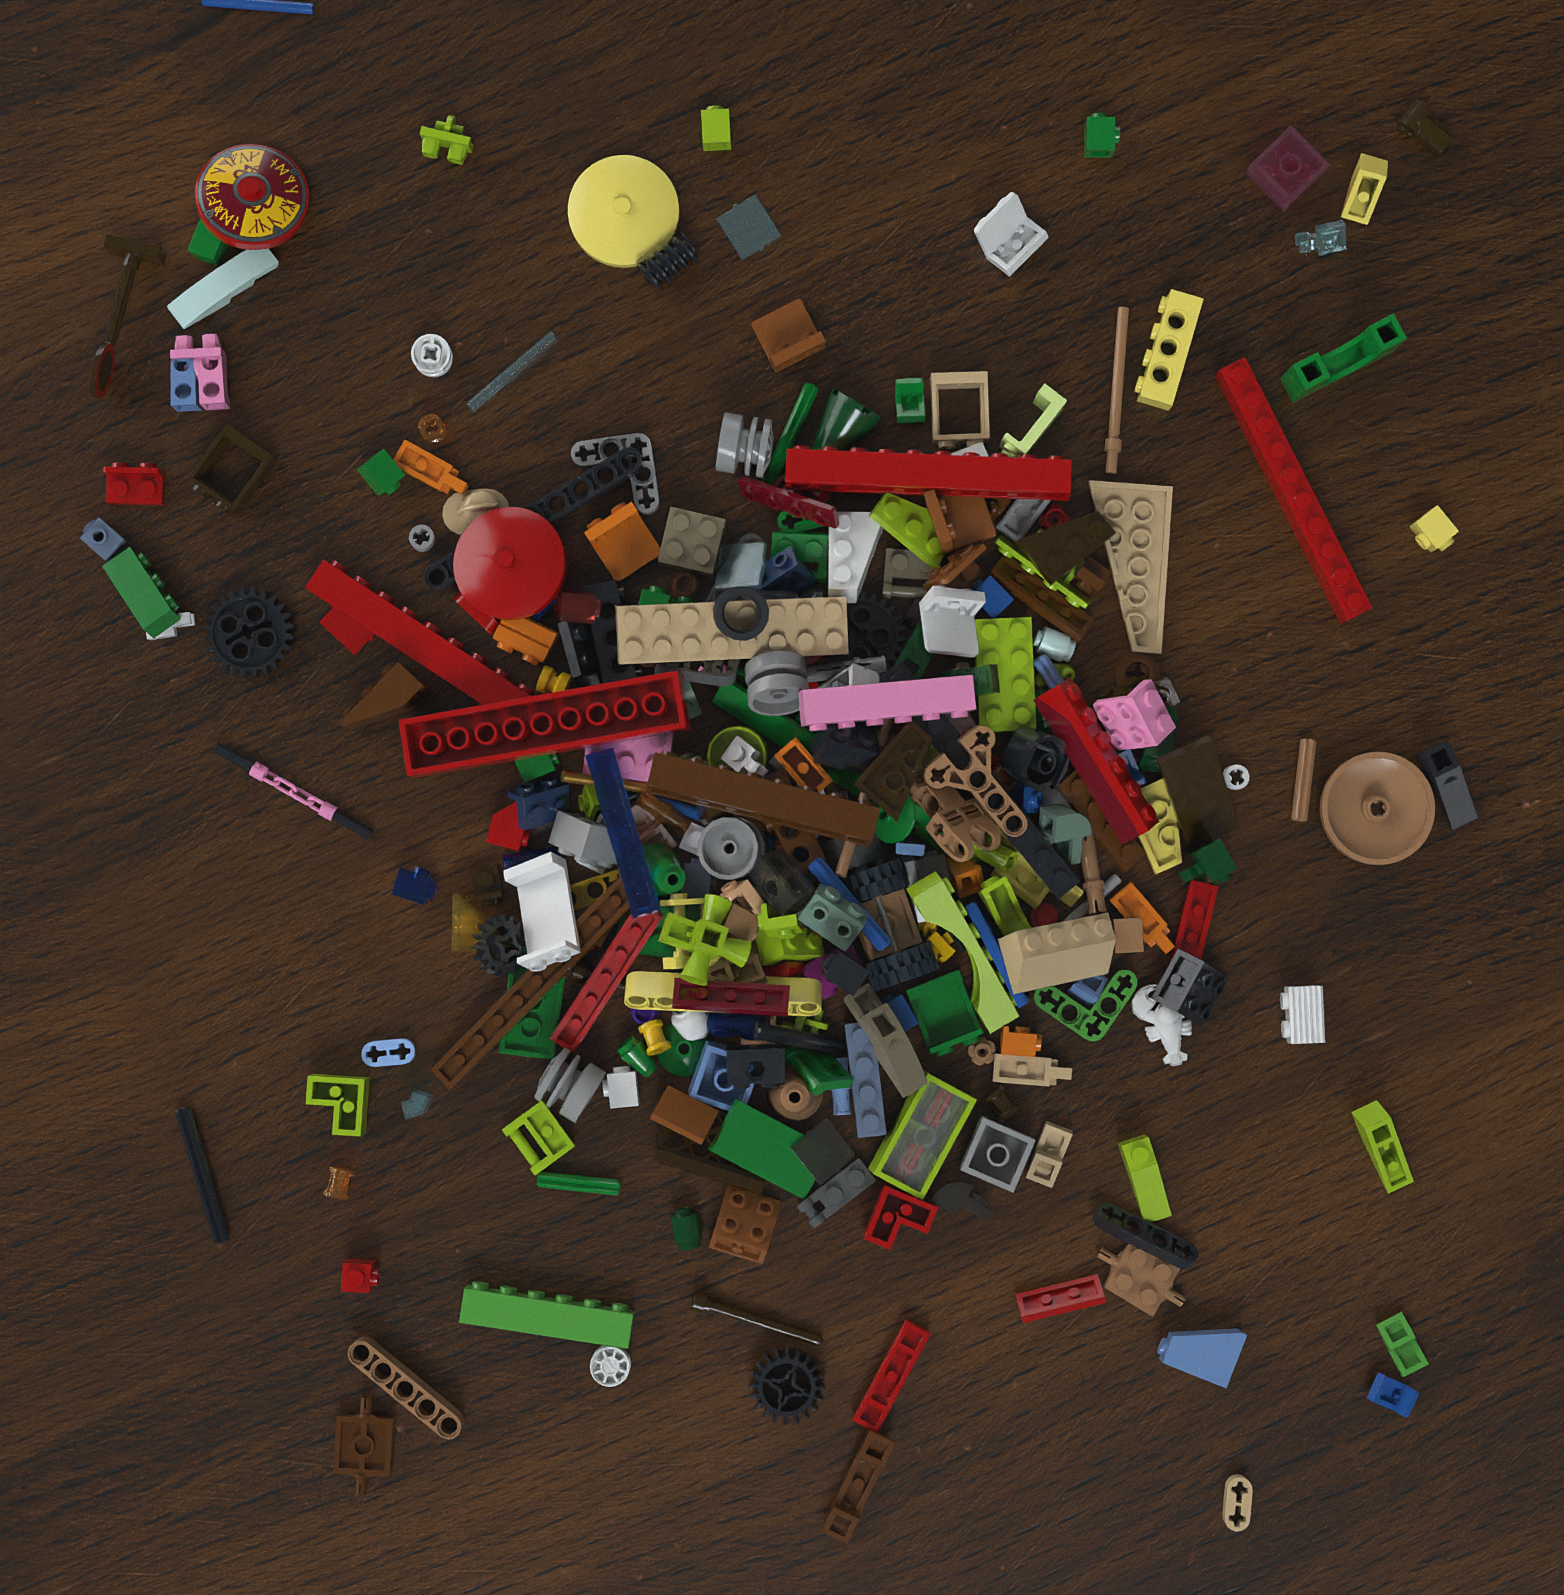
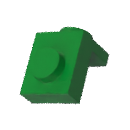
(909, 400)

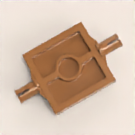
(1141, 1278)

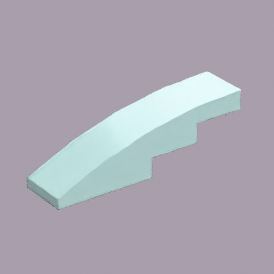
(221, 285)

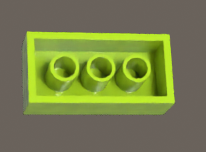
(1010, 647)

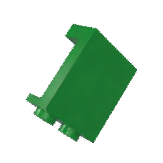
(944, 1013)

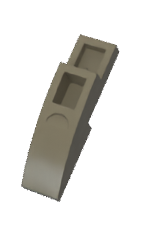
(889, 1040)

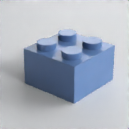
(710, 1081)

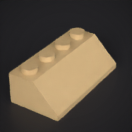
(1058, 952)

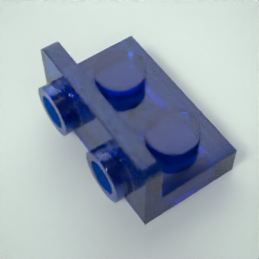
(733, 1024)

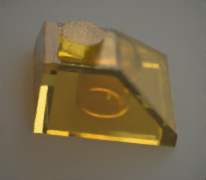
(464, 923)

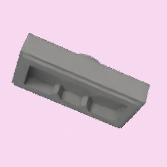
(1021, 518)

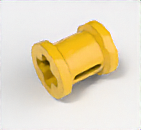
(654, 1037)

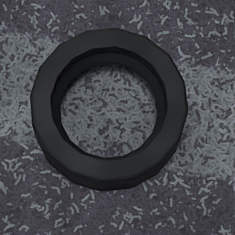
(756, 597)

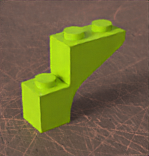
(1003, 905)

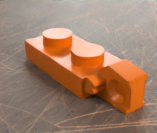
(429, 469)
(1132, 904)

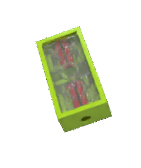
(922, 1136)

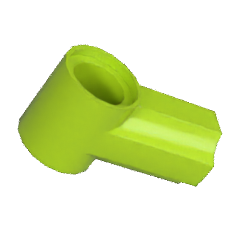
(1001, 858)

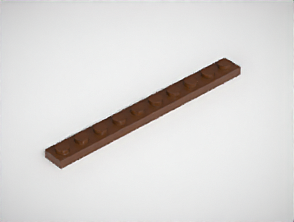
(529, 991)

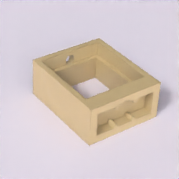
(959, 380)

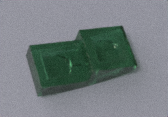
(984, 678)

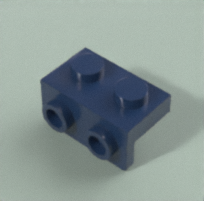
(540, 801)

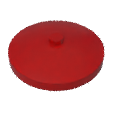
(510, 563)

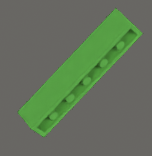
(546, 1315)

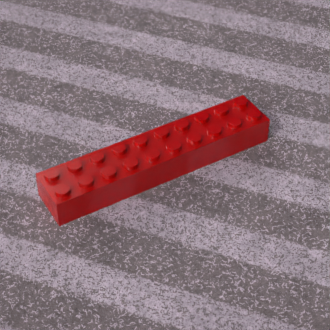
(545, 724)

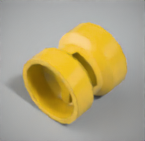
(552, 682)

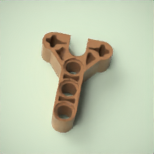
(960, 778)

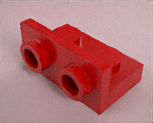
(135, 484)

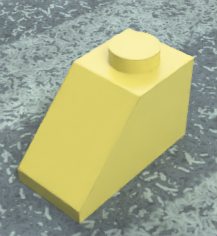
(1364, 188)

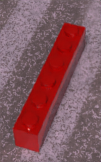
(1097, 761)

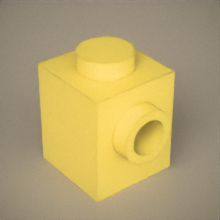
(1434, 530)

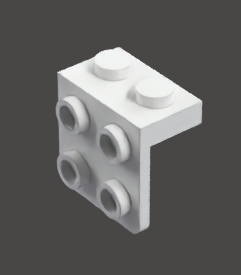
(1009, 235)
(950, 621)

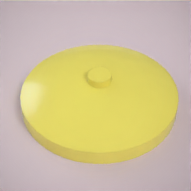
(623, 210)

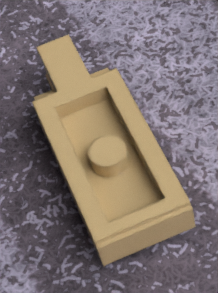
(1028, 1070)

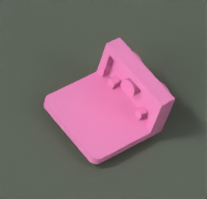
(1135, 719)

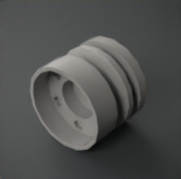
(744, 445)
(569, 1084)

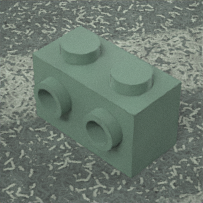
(833, 916)

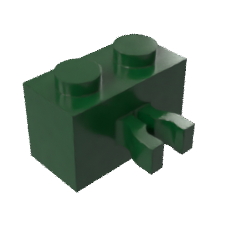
(1210, 863)

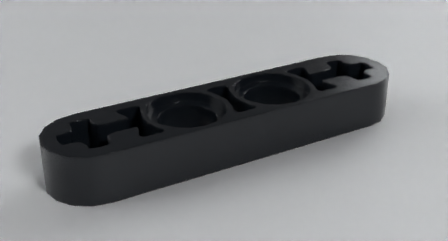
(1144, 1238)

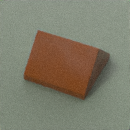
(684, 1115)

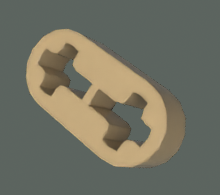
(1244, 1502)

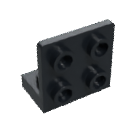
(1190, 987)

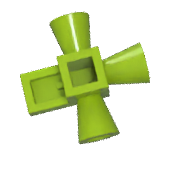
(704, 939)

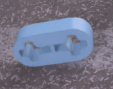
(388, 1059)

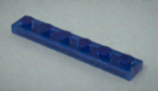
(622, 833)

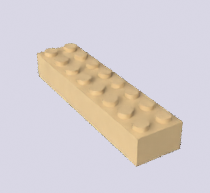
(690, 634)

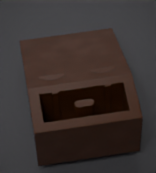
(392, 695)

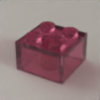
(1287, 168)

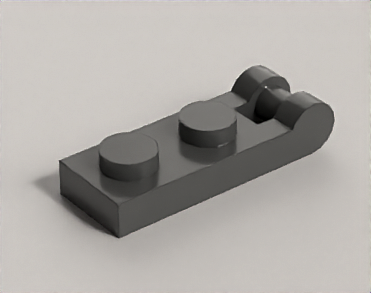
(837, 1192)

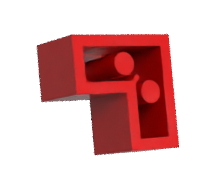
(892, 1209)

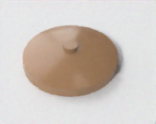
(1377, 808)

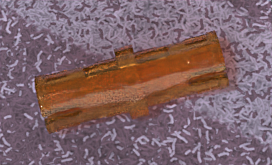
(663, 812)

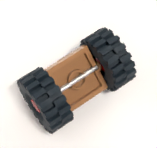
(896, 920)

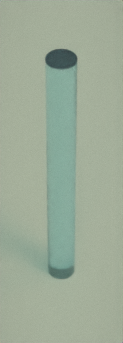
(512, 371)

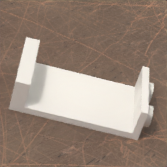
(545, 910)

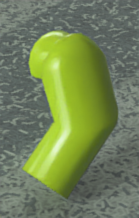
(1064, 671)

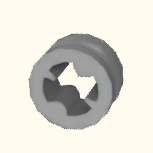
(426, 546)

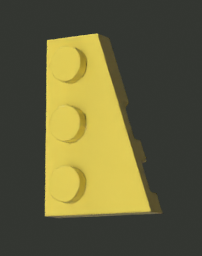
(1162, 840)

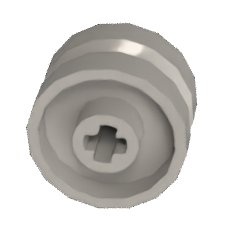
(775, 682)
(716, 846)

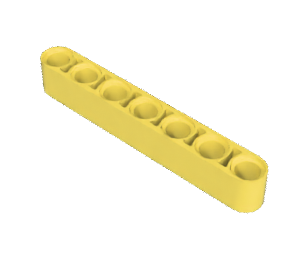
(655, 992)

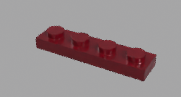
(732, 997)

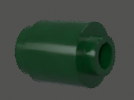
(686, 1228)

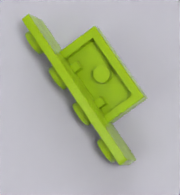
(1074, 595)

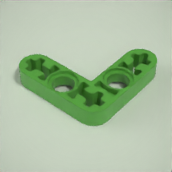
(1085, 1016)

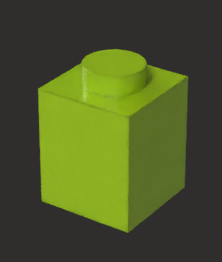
(716, 128)

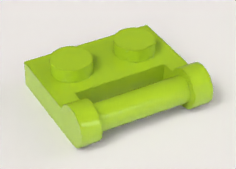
(547, 1133)

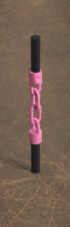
(326, 810)

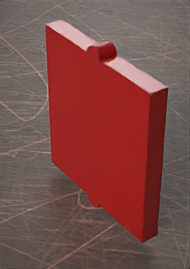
(346, 630)

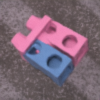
(198, 375)

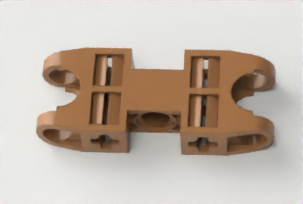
(953, 816)

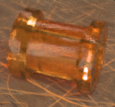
(433, 437)
(338, 1183)

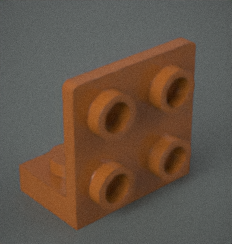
(788, 335)
(959, 520)
(959, 571)
(745, 1224)

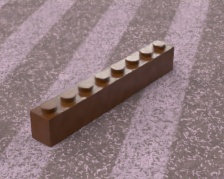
(762, 799)

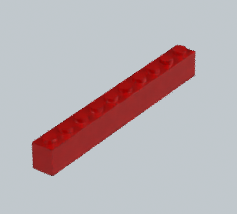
(918, 472)
(1292, 490)
(411, 637)

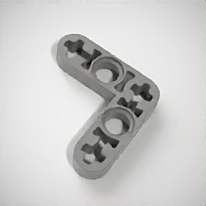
(622, 442)

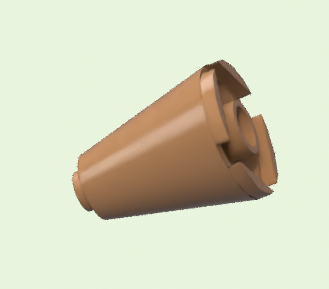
(793, 1110)

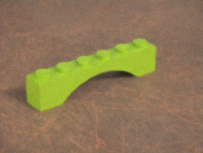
(988, 996)

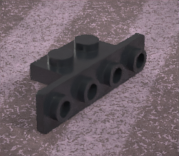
(580, 653)

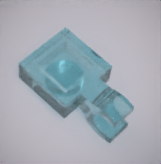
(1326, 239)

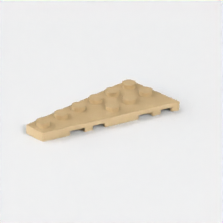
(1138, 555)

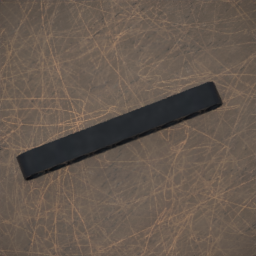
(572, 503)

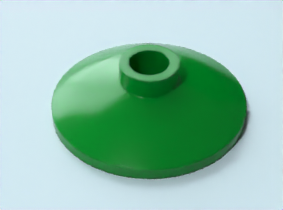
(891, 831)
(676, 1062)

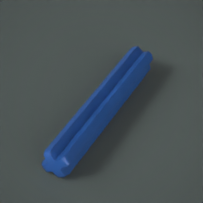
(827, 877)

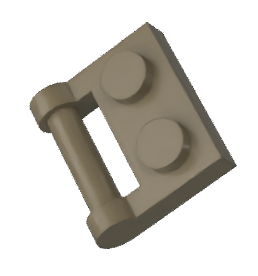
(904, 565)

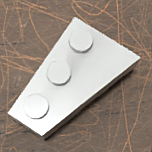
(850, 553)

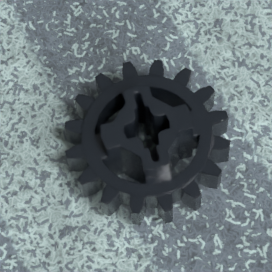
(499, 945)

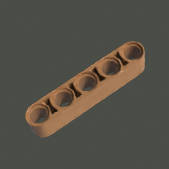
(411, 1401)

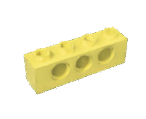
(1186, 309)

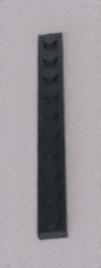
(1031, 843)

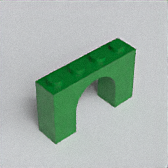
(1320, 371)

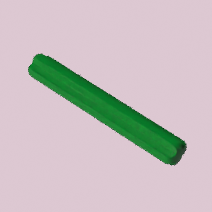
(790, 433)

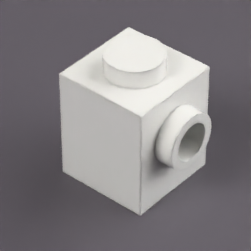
(622, 1087)

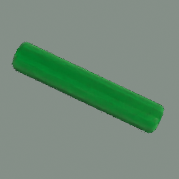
(578, 1183)

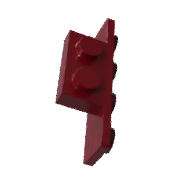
(799, 503)

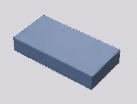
(910, 847)

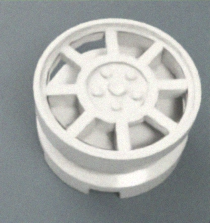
(432, 355)
(610, 1365)

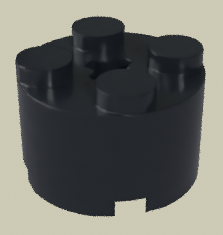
(1035, 758)

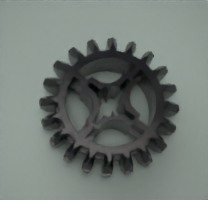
(798, 1390)

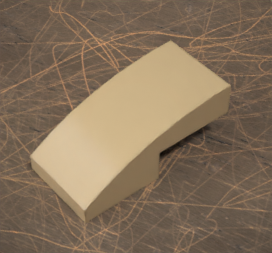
(1049, 1154)

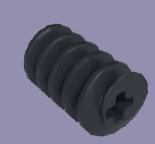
(668, 262)

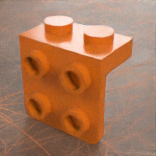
(622, 541)

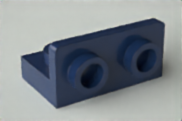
(786, 572)

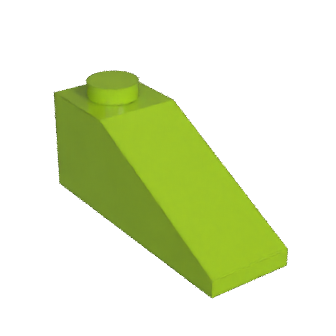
(1383, 1145)
(1145, 1178)

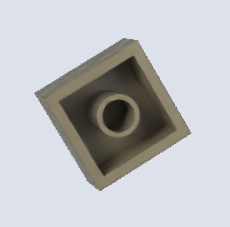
(691, 542)

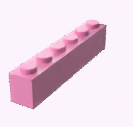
(887, 701)

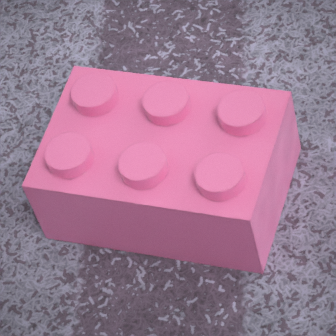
(636, 755)

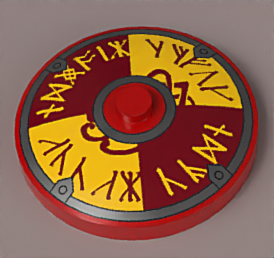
(252, 197)

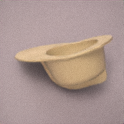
(463, 510)

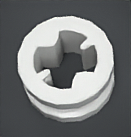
(1244, 776)

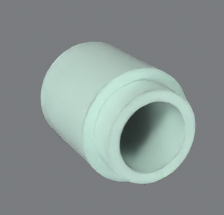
(1054, 644)

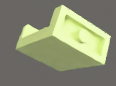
(1052, 405)

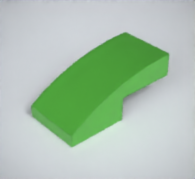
(1402, 1344)

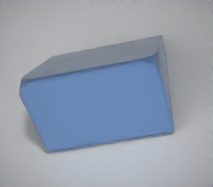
(1088, 990)

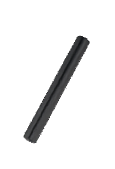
(202, 1175)

